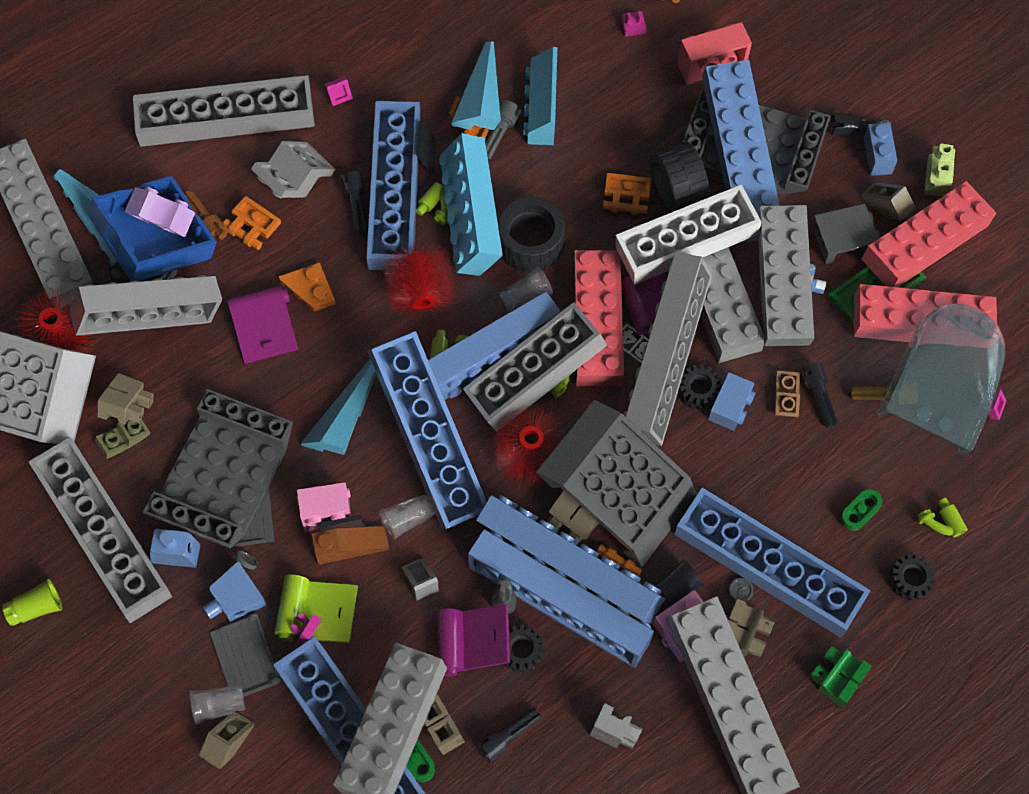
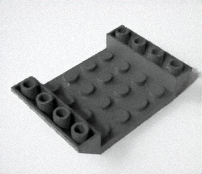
(790, 141)
(222, 470)
(620, 479)

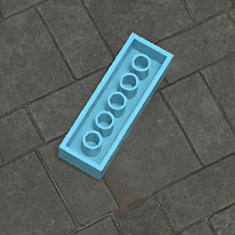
(470, 205)

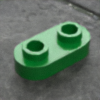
(860, 511)
(418, 758)

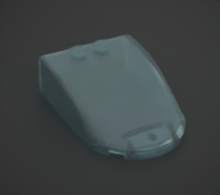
(949, 374)

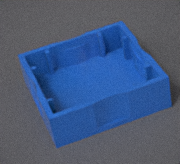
(143, 247)

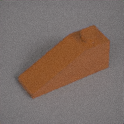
(348, 543)

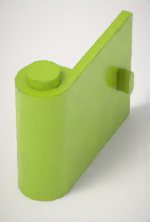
(320, 599)

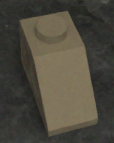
(889, 200)
(226, 739)

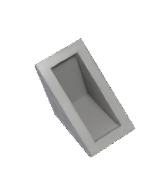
(421, 578)

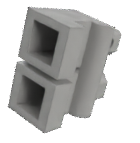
(615, 731)

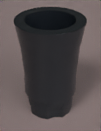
(678, 584)

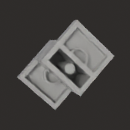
(292, 169)

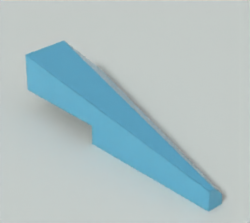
(480, 98)
(81, 198)
(338, 422)

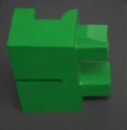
(843, 678)

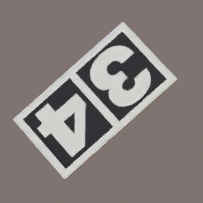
(633, 342)

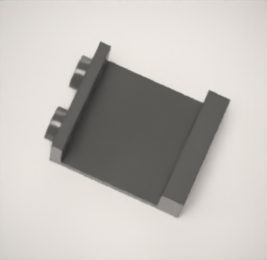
(843, 231)

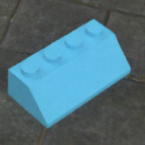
(541, 98)

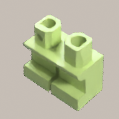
(940, 170)

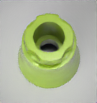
(33, 604)

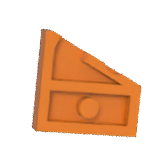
(310, 286)

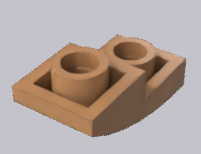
(787, 394)

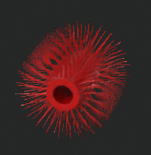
(419, 281)
(52, 324)
(529, 444)

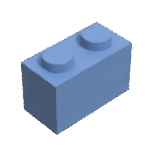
(880, 149)
(731, 402)

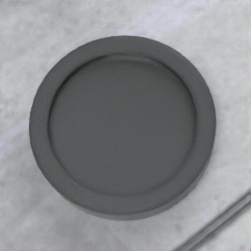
(246, 560)
(741, 589)

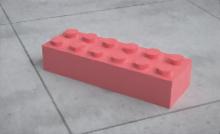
(928, 236)
(600, 299)
(896, 312)

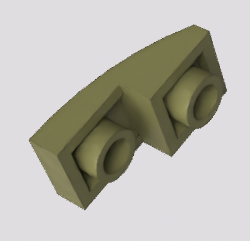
(121, 438)

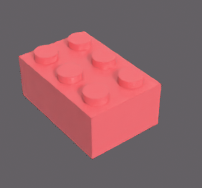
(712, 48)

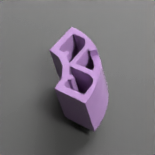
(162, 212)

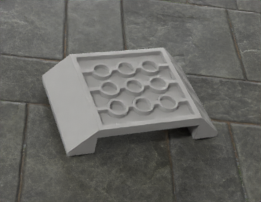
(42, 388)

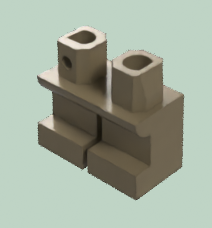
(123, 400)
(570, 513)
(744, 624)
(442, 727)

